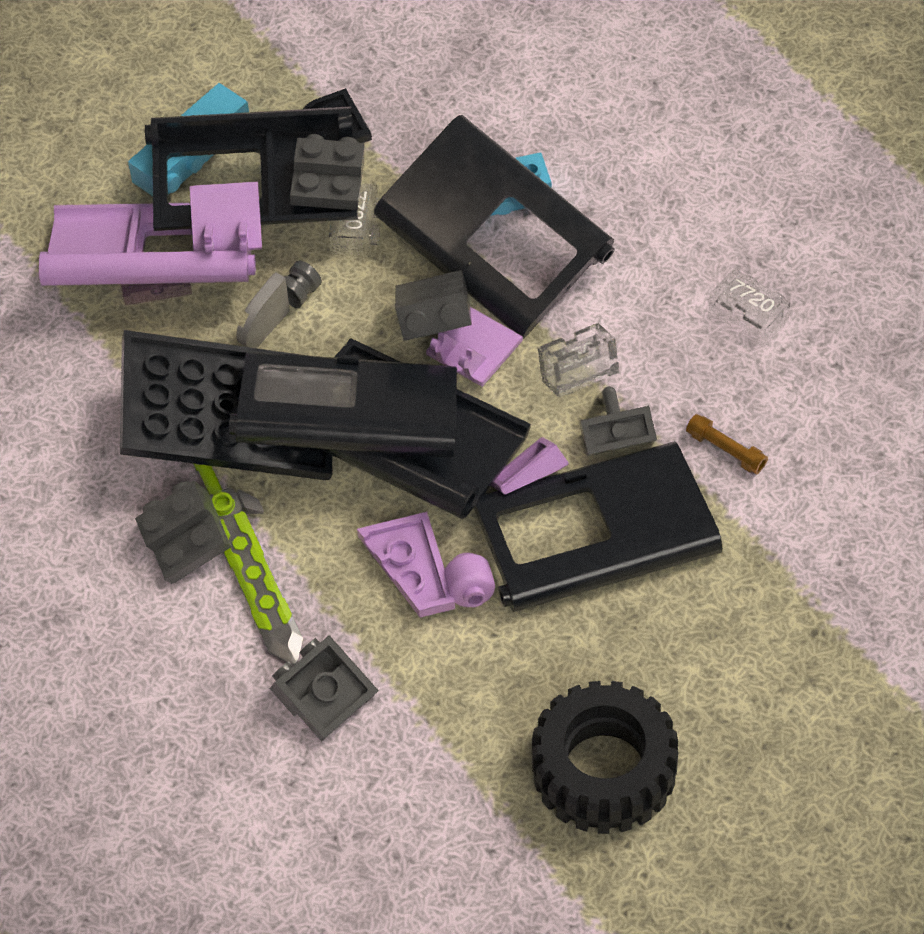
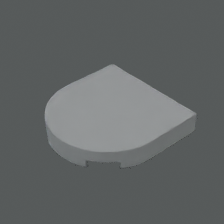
(264, 312)

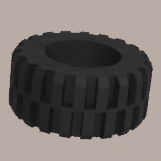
(604, 712)

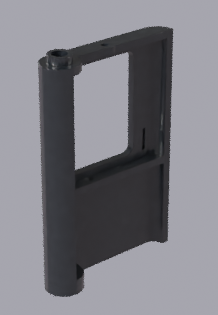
(483, 447)

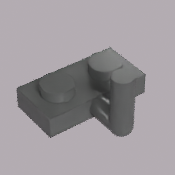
(617, 428)

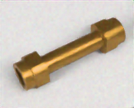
(751, 459)

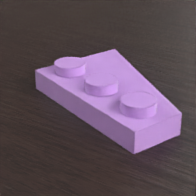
(411, 560)

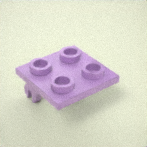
(226, 217)
(476, 348)

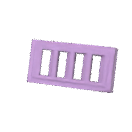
(532, 464)

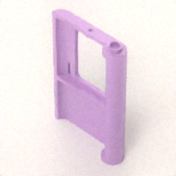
(107, 247)

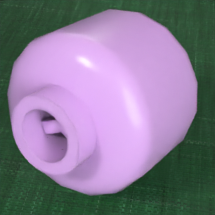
(469, 578)

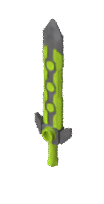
(251, 569)

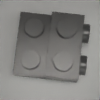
(327, 173)
(182, 530)
(322, 686)

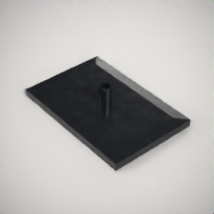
(180, 407)

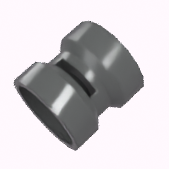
(300, 282)

